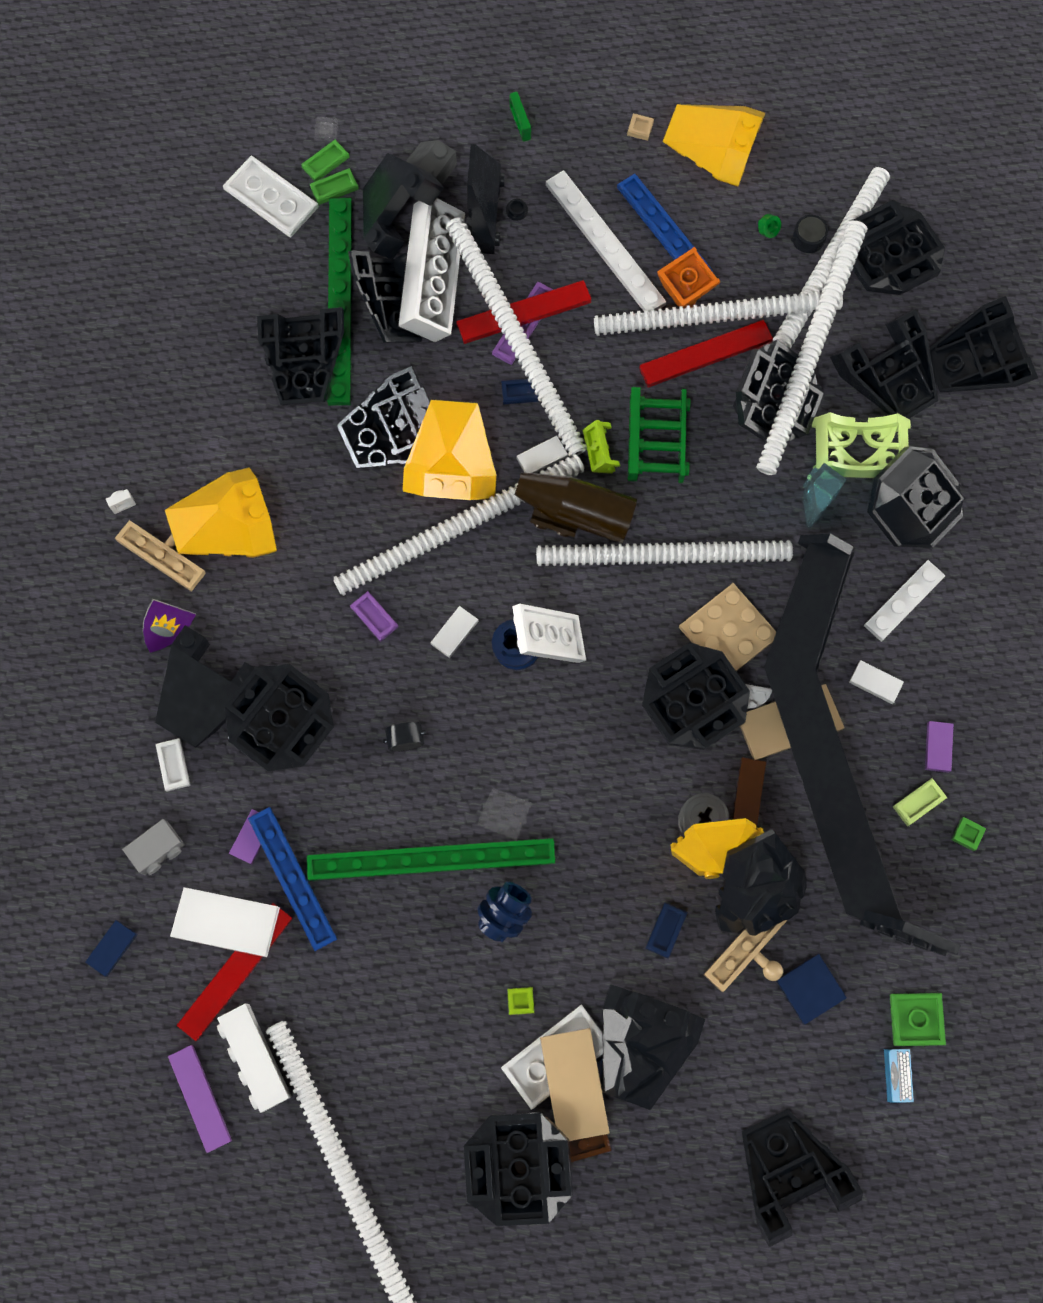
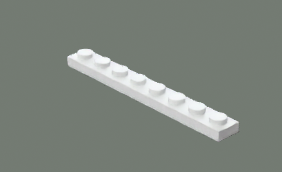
(605, 242)

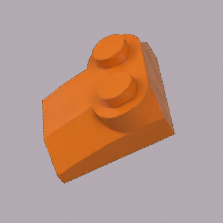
(687, 278)

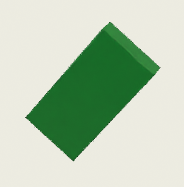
(520, 116)

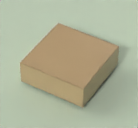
(640, 127)

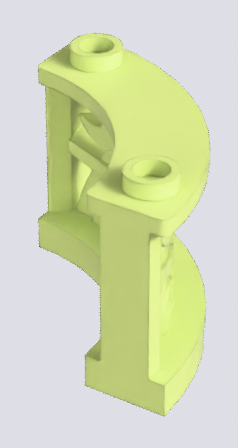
(835, 425)

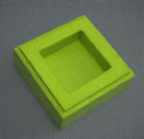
(520, 1000)

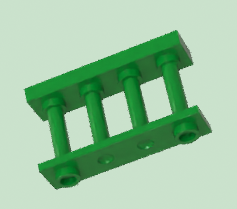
(638, 424)

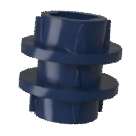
(509, 657)
(504, 911)

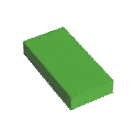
(325, 160)
(334, 186)

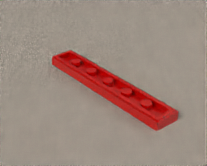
(526, 310)
(705, 353)
(225, 985)

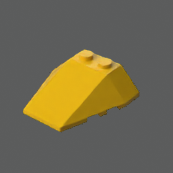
(715, 137)

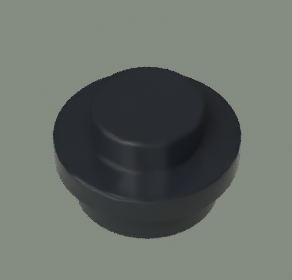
(516, 209)

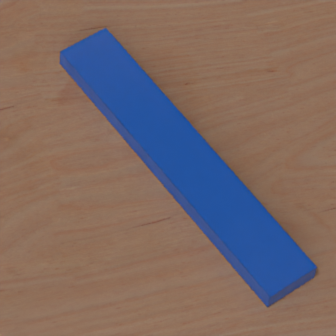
(655, 217)
(292, 879)

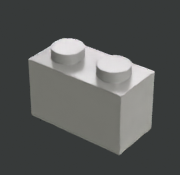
(154, 847)

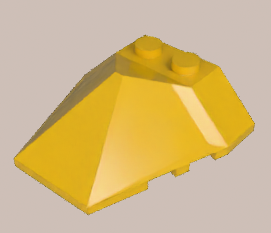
(451, 454)
(223, 518)
(707, 844)

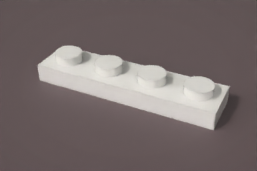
(904, 600)

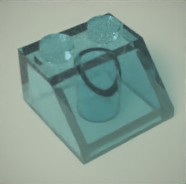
(820, 491)

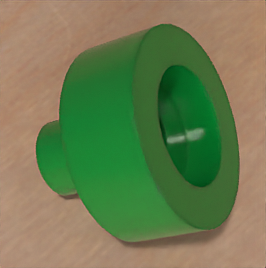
(769, 225)

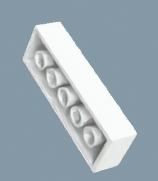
(430, 272)

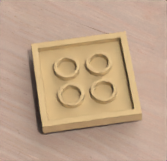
(730, 626)

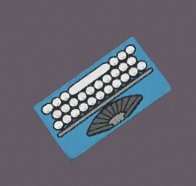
(898, 1075)

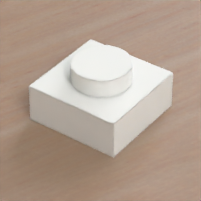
(120, 501)

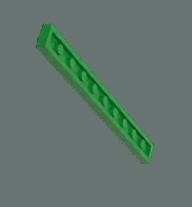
(340, 294)
(430, 859)

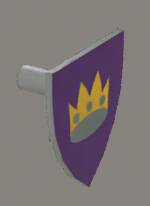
(163, 624)

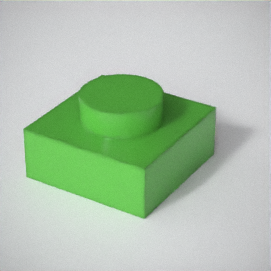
(968, 834)

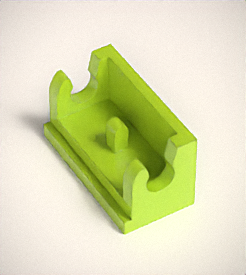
(598, 448)

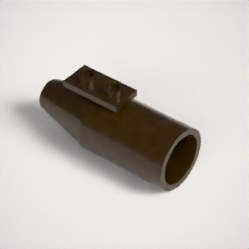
(574, 504)

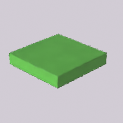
(917, 1019)

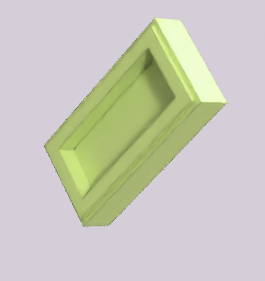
(919, 802)

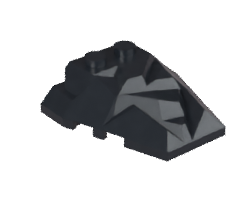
(301, 353)
(386, 421)
(760, 886)
(644, 1045)

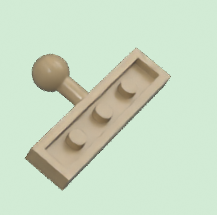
(160, 555)
(740, 954)

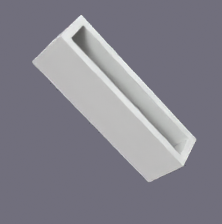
(253, 1057)

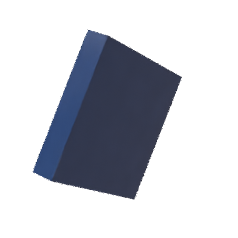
(811, 989)

